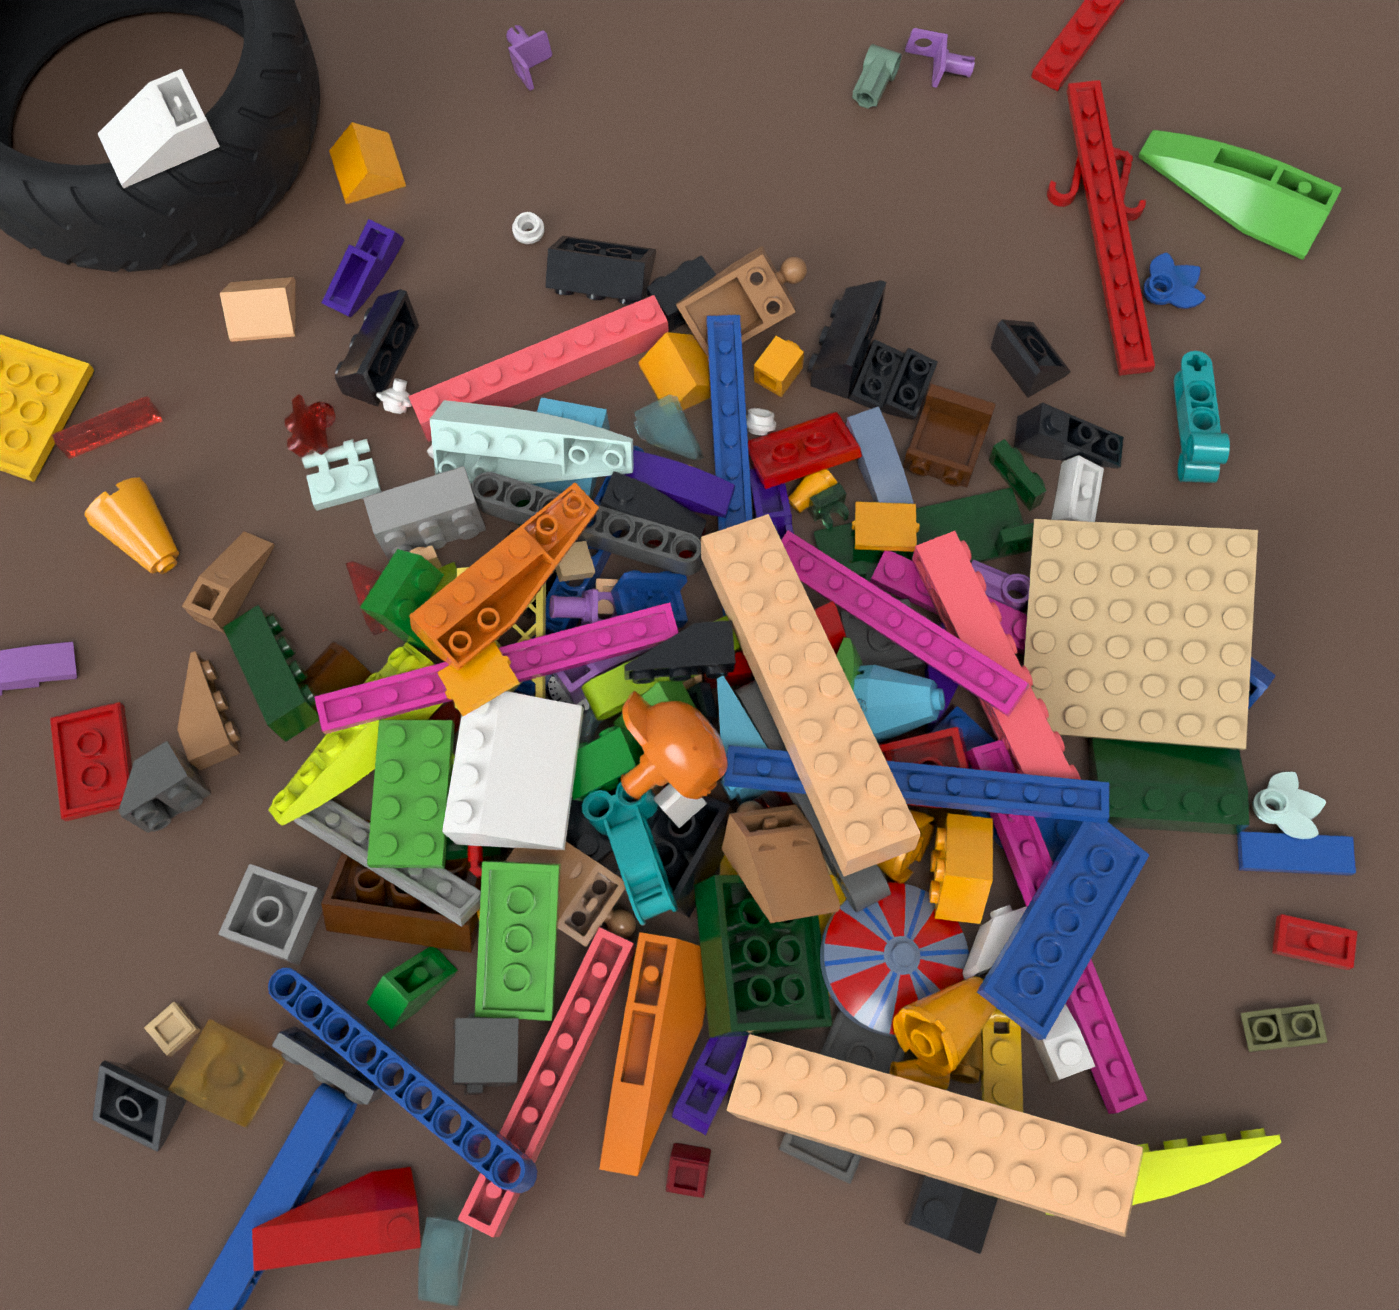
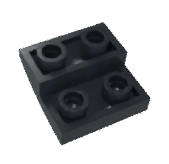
(893, 380)

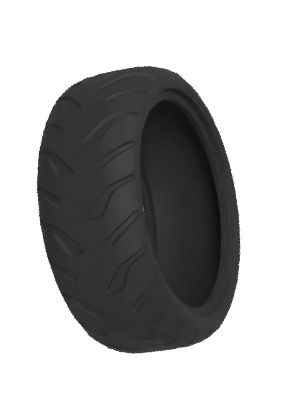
(188, 210)

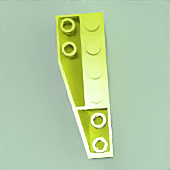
(345, 754)
(1186, 1167)

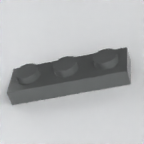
(326, 1065)

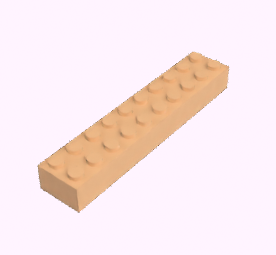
(809, 696)
(939, 1134)

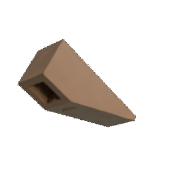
(227, 581)
(202, 718)

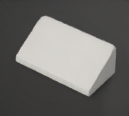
(1078, 490)

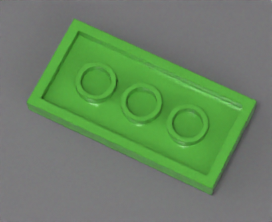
(410, 794)
(517, 940)

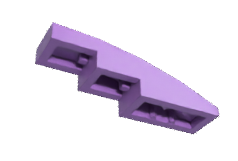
(34, 664)

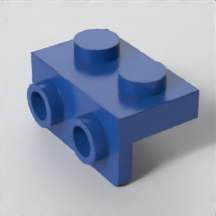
(645, 590)

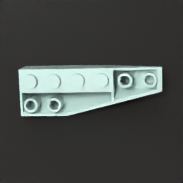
(524, 444)

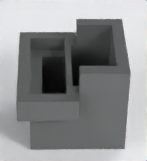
(485, 1053)

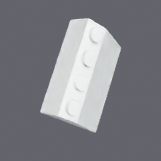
(514, 773)

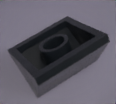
(1027, 356)
(135, 1104)

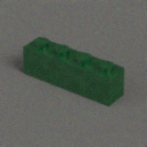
(272, 672)

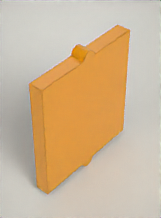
(885, 526)
(479, 680)

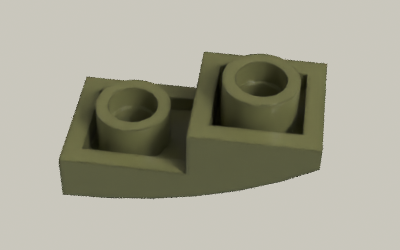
(1283, 1028)

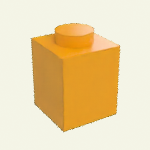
(778, 365)

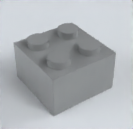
(273, 914)

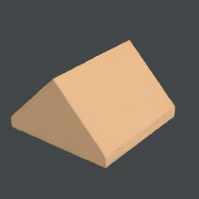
(260, 309)

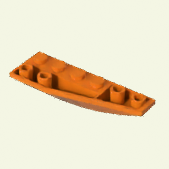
(503, 582)
(655, 1042)

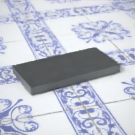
(860, 1047)

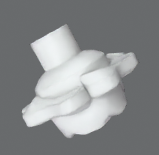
(395, 398)

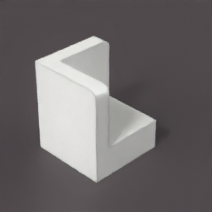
(677, 806)

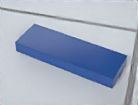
(1293, 855)

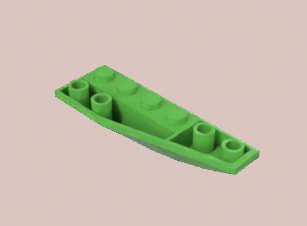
(1245, 188)

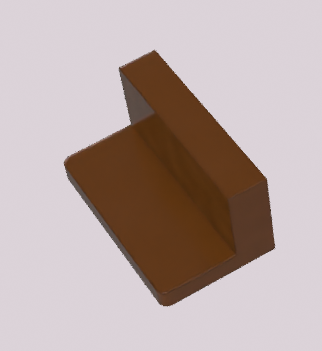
(335, 671)

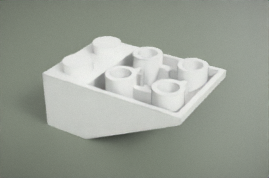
(157, 130)

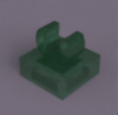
(829, 502)

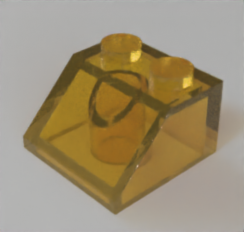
(227, 1073)

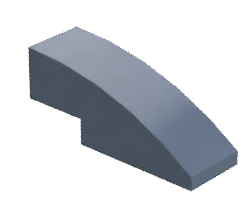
(879, 459)

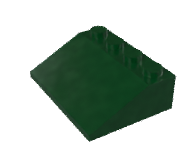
(1171, 786)
(757, 971)

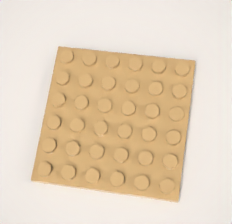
(1142, 631)

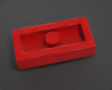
(1315, 942)

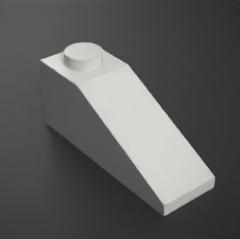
(1064, 1048)

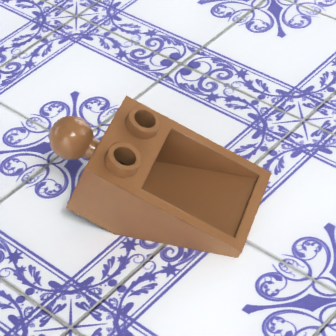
(736, 294)
(779, 861)
(576, 893)

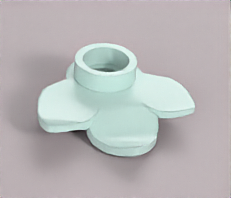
(1293, 806)

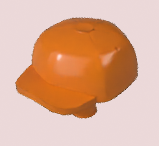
(677, 748)

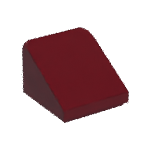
(688, 1170)

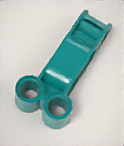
(1199, 421)
(633, 848)

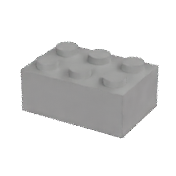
(425, 513)

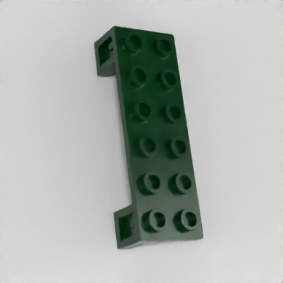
(985, 521)

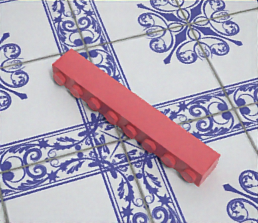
(550, 362)
(969, 616)
(553, 1073)

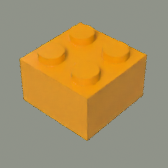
(962, 868)

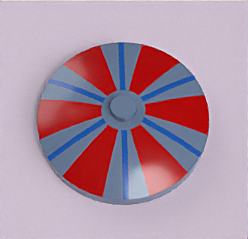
(889, 956)

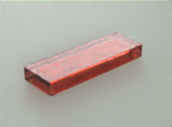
(107, 427)

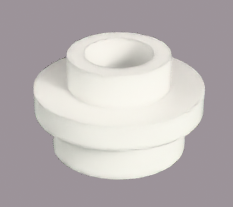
(528, 221)
(760, 421)

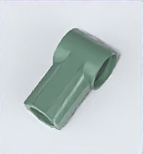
(878, 69)

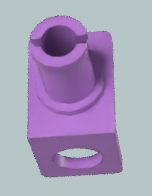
(938, 50)
(527, 52)
(580, 607)

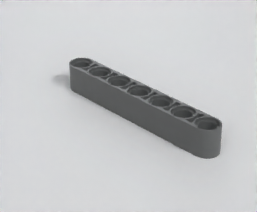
(600, 534)
(859, 888)

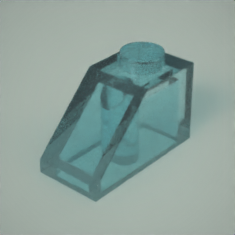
(668, 428)
(443, 1260)

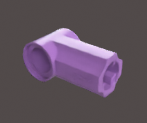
(1000, 583)

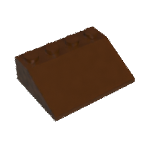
(373, 907)

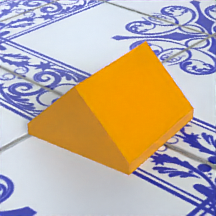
(365, 163)
(678, 368)

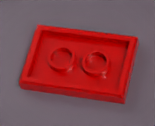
(802, 450)
(91, 760)

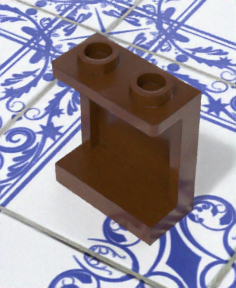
(949, 436)

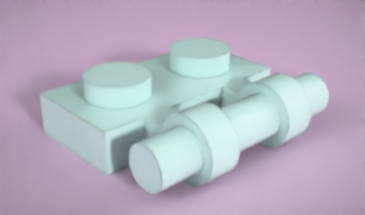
(343, 483)

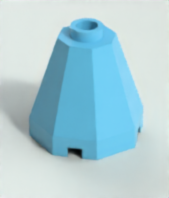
(896, 700)

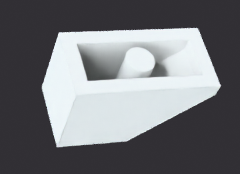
(991, 940)

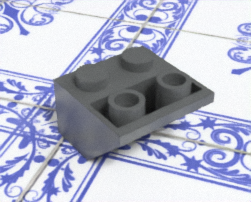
(161, 788)

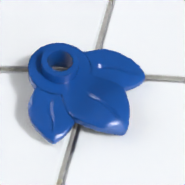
(1174, 281)

